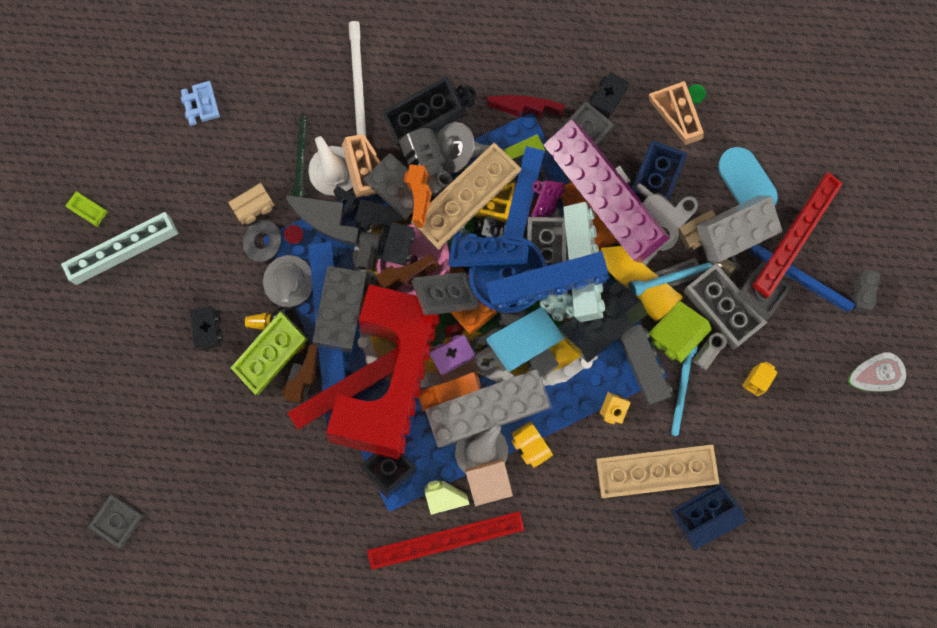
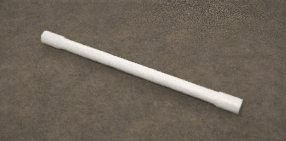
(354, 35)

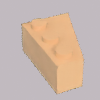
(678, 111)
(360, 162)

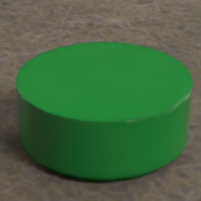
(697, 93)

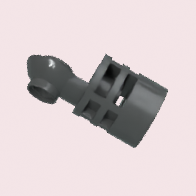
(423, 150)

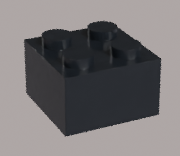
(395, 243)
(388, 473)

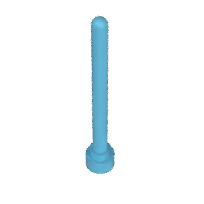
(638, 287)
(682, 392)

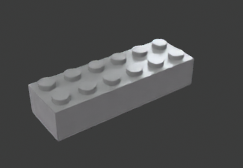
(489, 406)

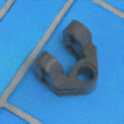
(486, 351)

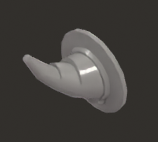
(458, 146)
(288, 281)
(481, 449)

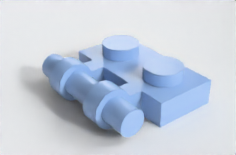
(205, 102)

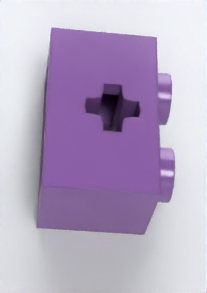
(462, 356)

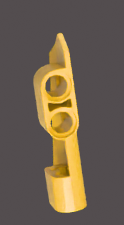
(656, 300)

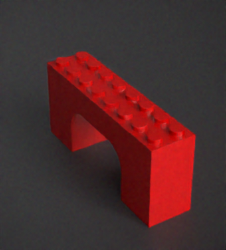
(383, 423)

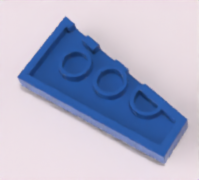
(479, 251)

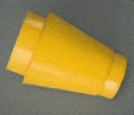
(258, 321)

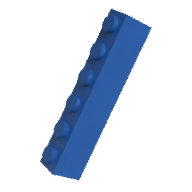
(547, 281)

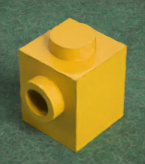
(614, 408)

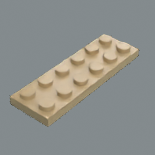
(468, 195)
(657, 471)

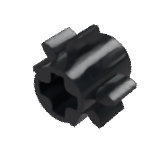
(467, 95)

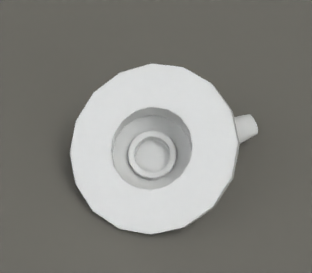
(329, 168)

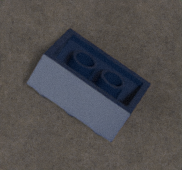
(660, 170)
(708, 516)

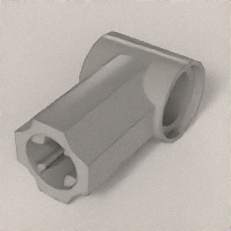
(709, 351)

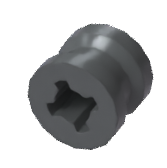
(369, 275)

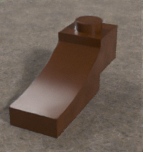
(394, 278)
(295, 389)

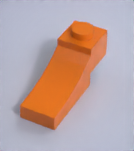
(416, 181)
(449, 390)

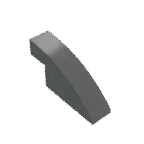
(325, 218)

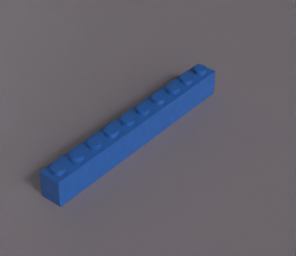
(332, 362)

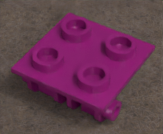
(549, 195)

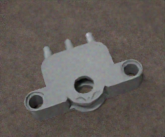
(666, 215)

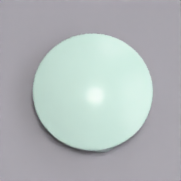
(559, 306)

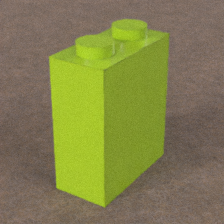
(679, 332)

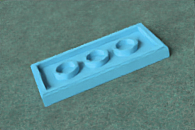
(525, 339)

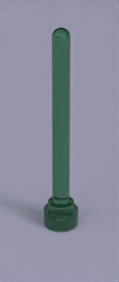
(298, 189)

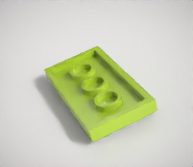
(269, 353)

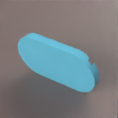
(745, 175)

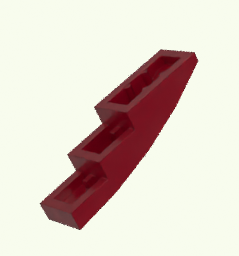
(517, 105)

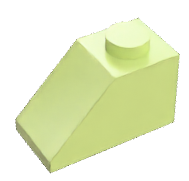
(444, 496)

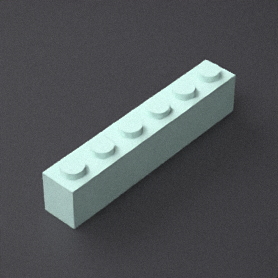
(581, 242)
(119, 248)

